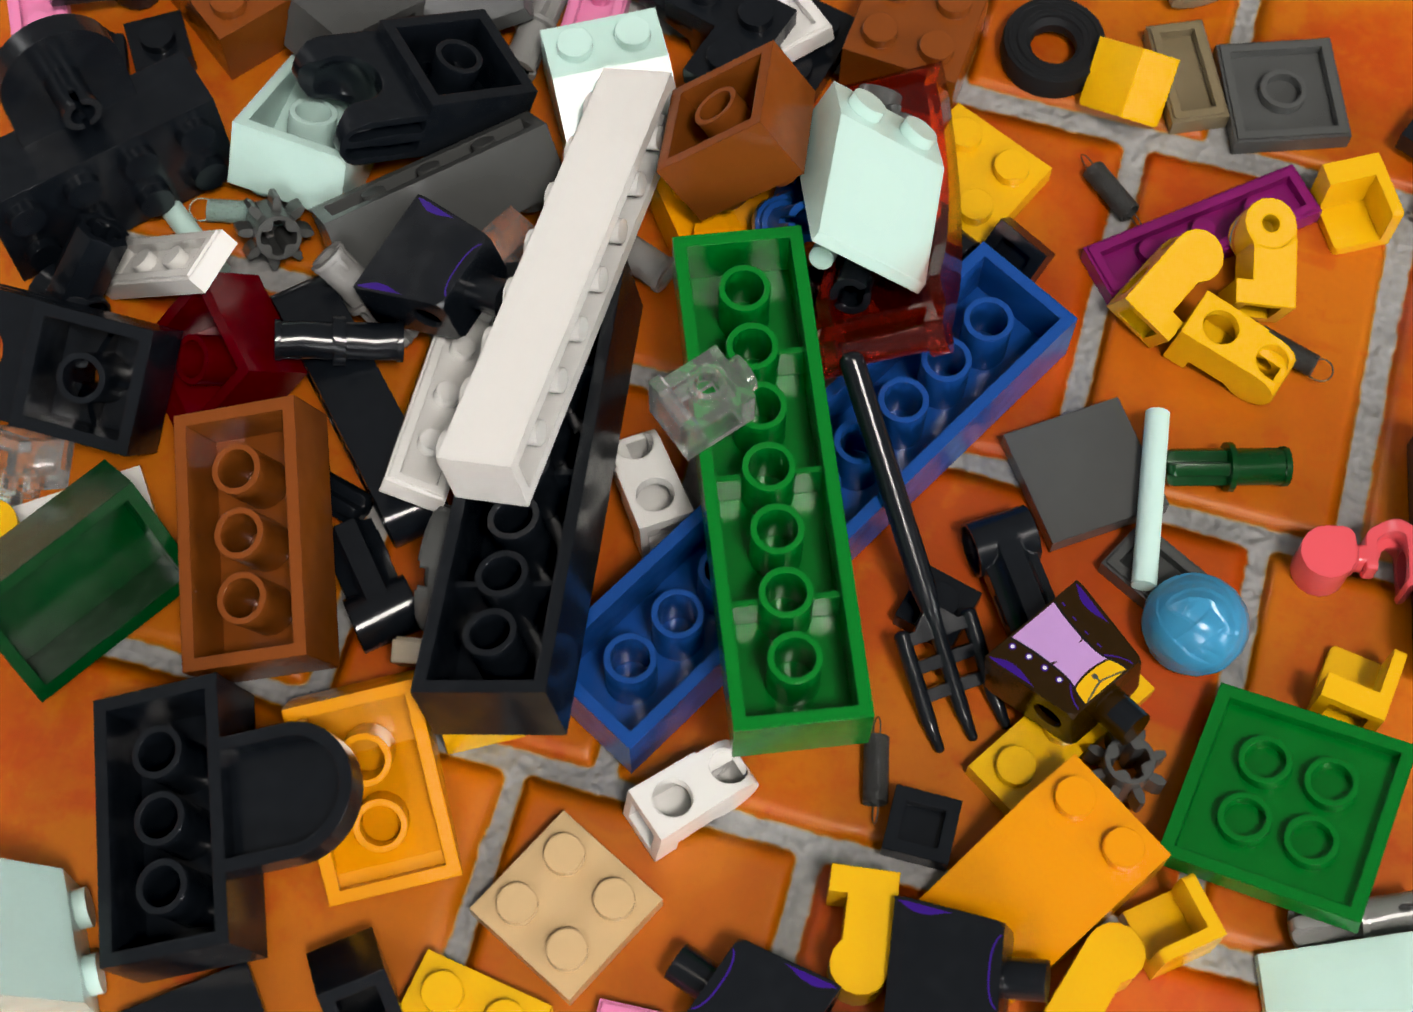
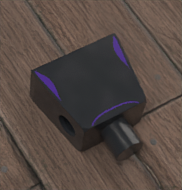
(433, 273)
(957, 962)
(750, 982)

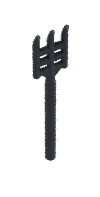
(933, 621)

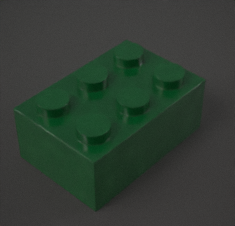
(82, 578)

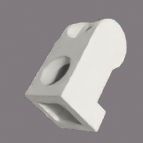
(649, 489)
(687, 797)

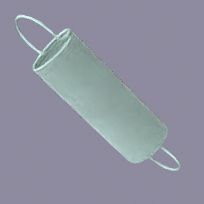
(224, 210)

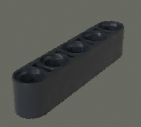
(357, 407)

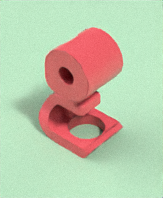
(1332, 554)

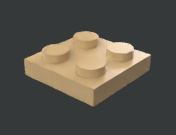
(566, 907)

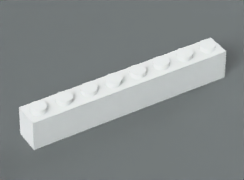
(558, 293)

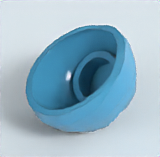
(1195, 624)

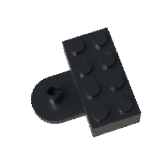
(96, 137)
(197, 814)

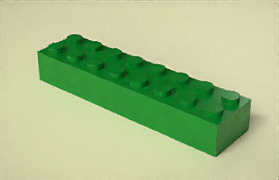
(774, 502)

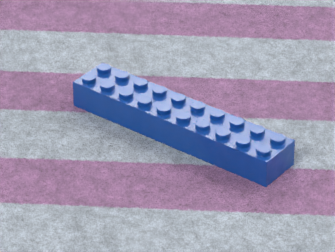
(654, 633)

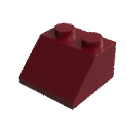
(227, 347)

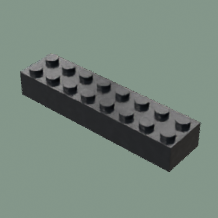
(521, 579)

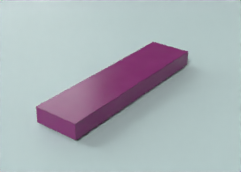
(1119, 257)

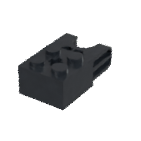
(415, 83)
(52, 365)

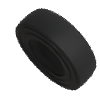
(1054, 16)

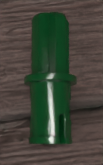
(1229, 466)

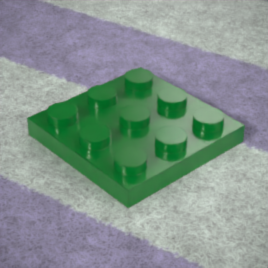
(1288, 806)

